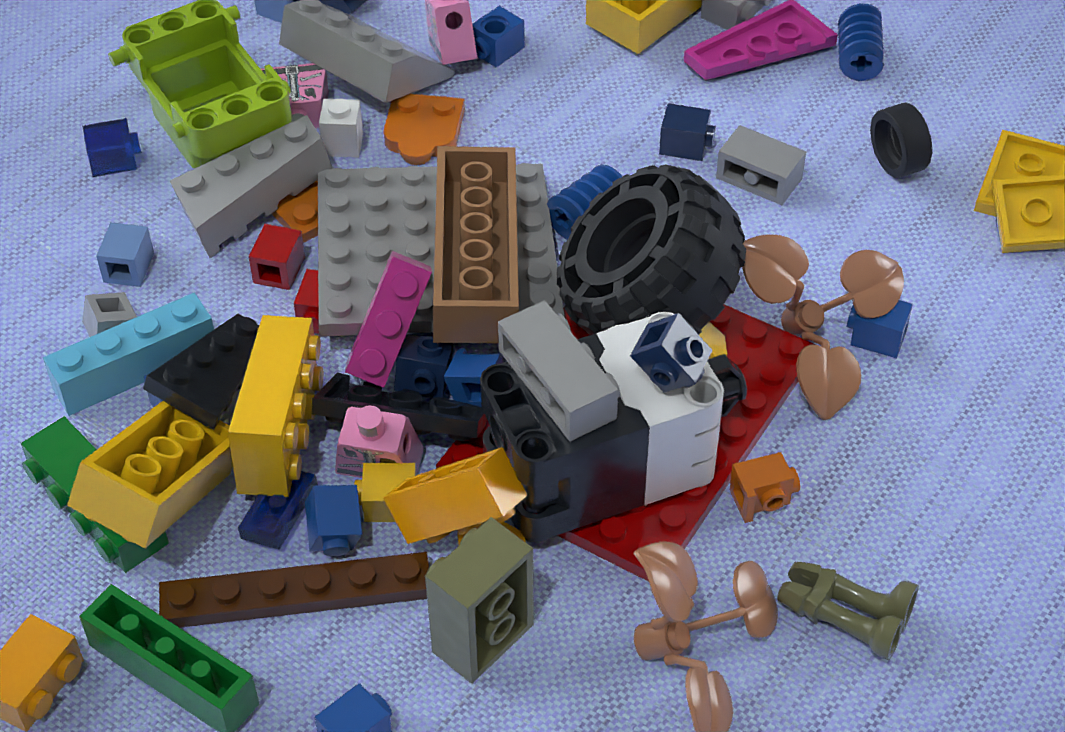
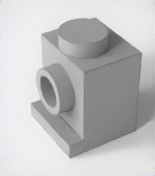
(106, 311)

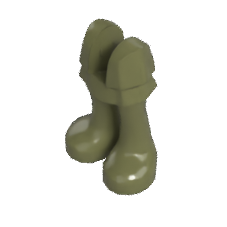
(816, 586)

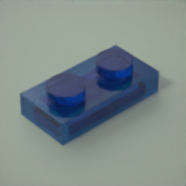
(274, 516)

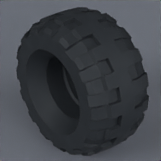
(652, 248)

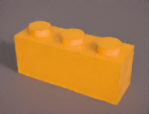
(456, 497)

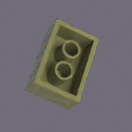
(480, 599)

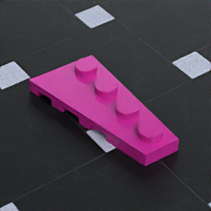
(763, 39)

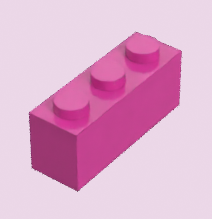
(388, 319)

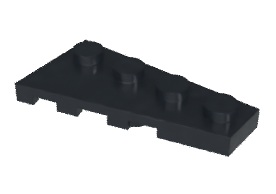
(207, 372)
(440, 415)

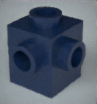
(671, 353)
(423, 366)

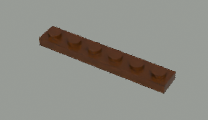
(294, 590)

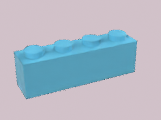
(125, 353)

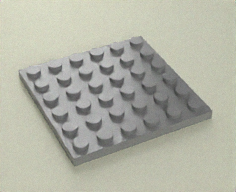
(394, 209)

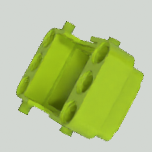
(203, 80)

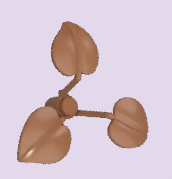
(874, 285)
(673, 585)

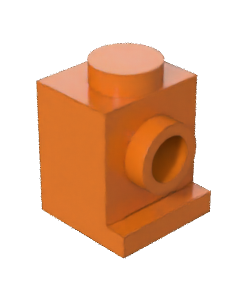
(762, 484)

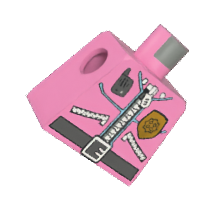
(451, 30)
(308, 89)
(375, 438)

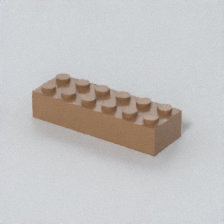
(474, 243)

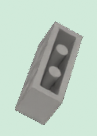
(558, 370)

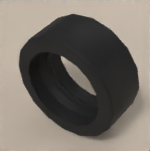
(901, 140)

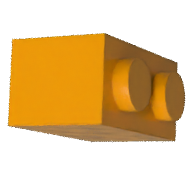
(34, 670)

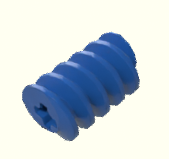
(860, 42)
(575, 200)

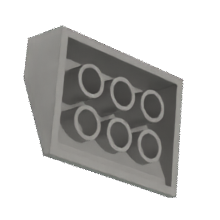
(357, 51)

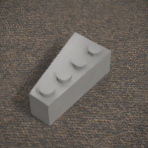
(250, 181)

